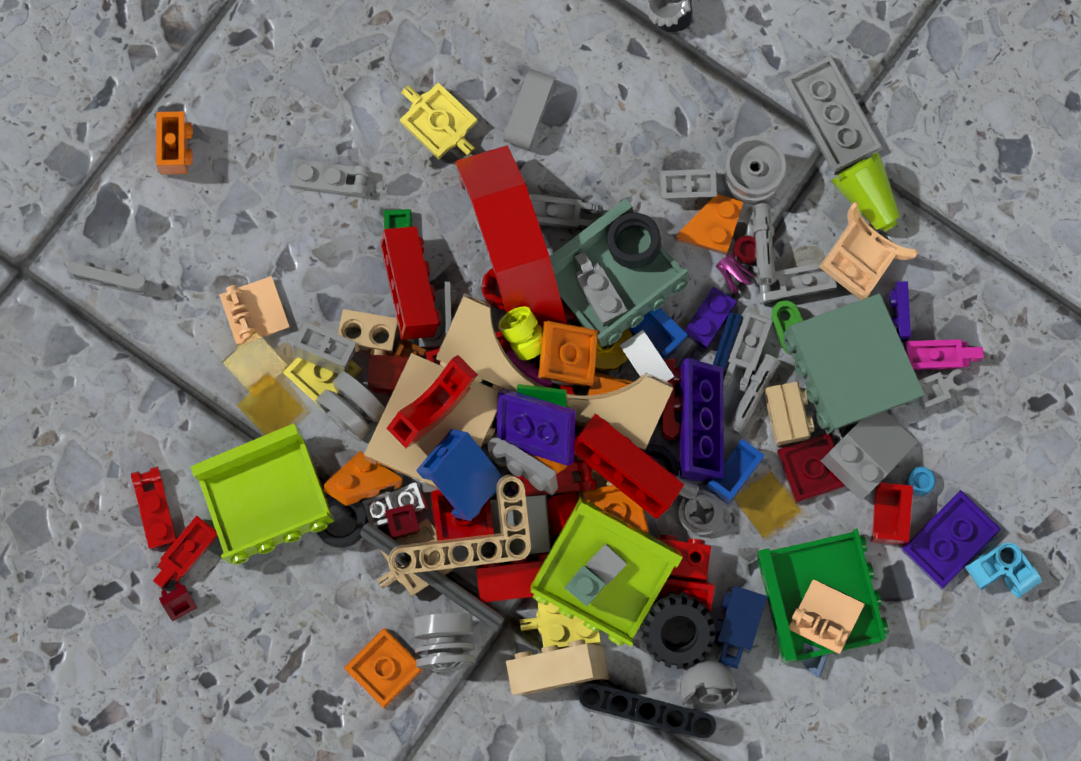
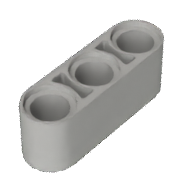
(529, 109)

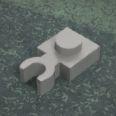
(937, 389)

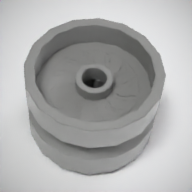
(758, 154)
(347, 410)

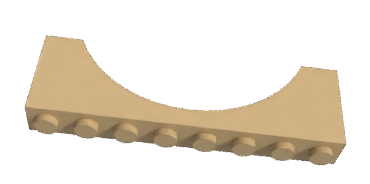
(629, 410)

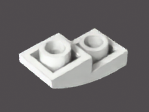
(645, 357)
(410, 494)

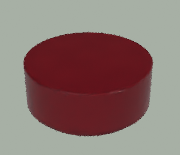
(745, 250)

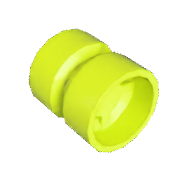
(522, 332)

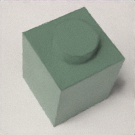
(585, 585)

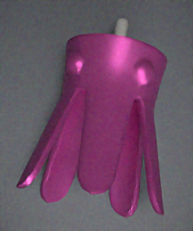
(730, 264)

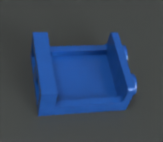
(461, 473)

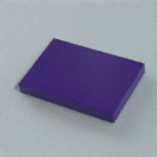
(536, 426)
(951, 539)

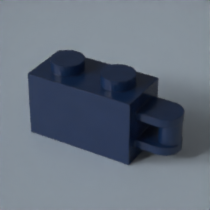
(739, 623)

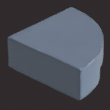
(815, 665)

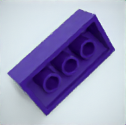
(701, 421)

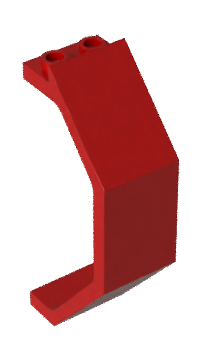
(511, 234)

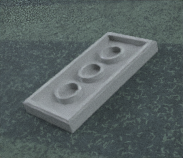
(832, 114)

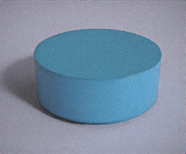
(922, 480)

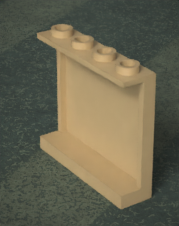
(472, 415)

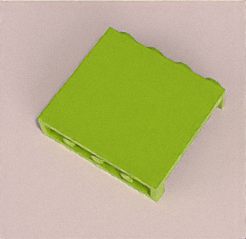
(263, 494)
(629, 595)

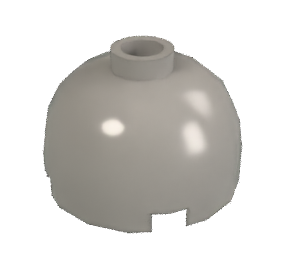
(708, 684)

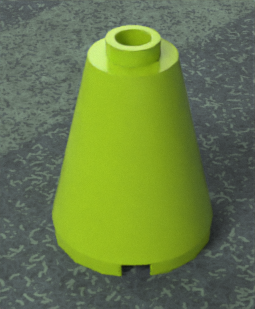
(871, 189)

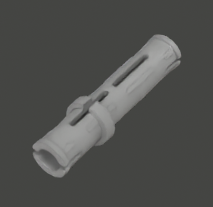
(763, 236)
(753, 394)

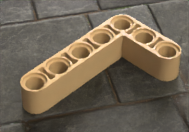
(474, 544)

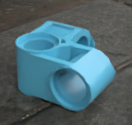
(1018, 575)

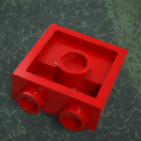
(451, 527)

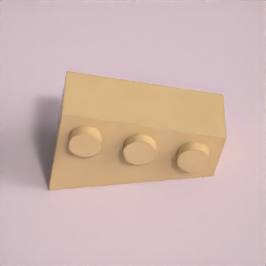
(556, 667)

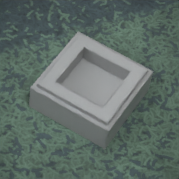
(606, 563)

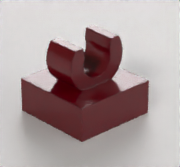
(402, 521)
(177, 602)

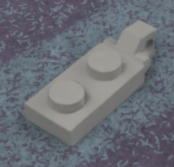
(598, 291)

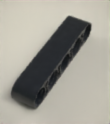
(661, 710)

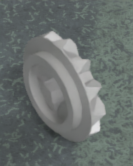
(712, 519)

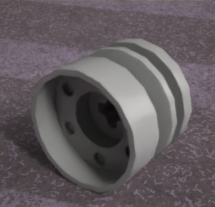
(444, 641)

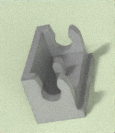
(688, 183)
(324, 348)

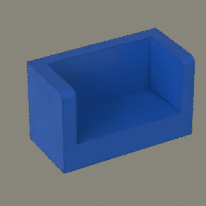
(662, 332)
(736, 471)

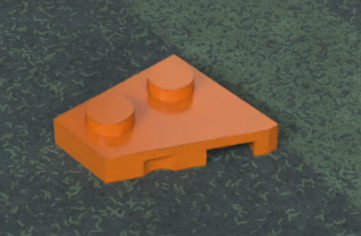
(713, 225)
(360, 480)

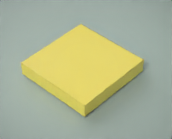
(315, 379)

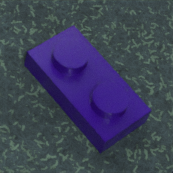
(900, 301)
(709, 317)

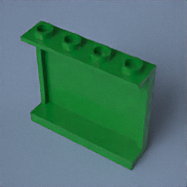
(833, 562)

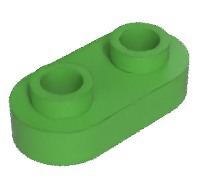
(781, 326)

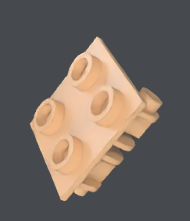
(254, 309)
(826, 616)

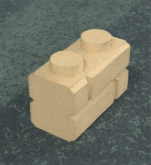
(787, 413)

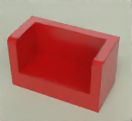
(892, 514)

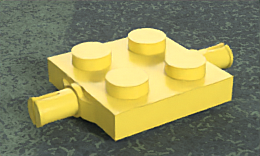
(438, 120)
(557, 628)

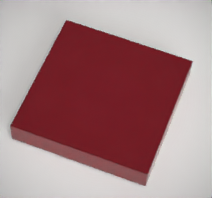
(804, 469)

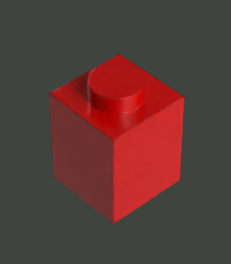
(559, 511)

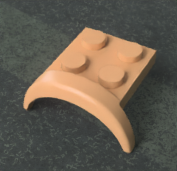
(861, 256)

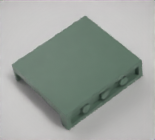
(638, 288)
(852, 363)

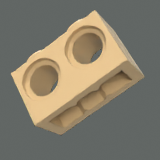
(370, 326)

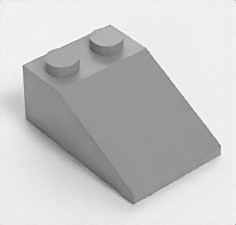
(869, 453)

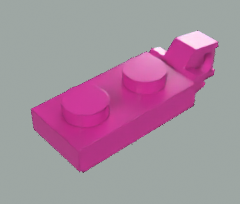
(941, 354)

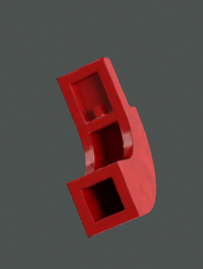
(434, 404)

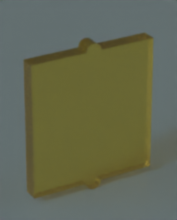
(254, 361)
(270, 406)
(767, 505)

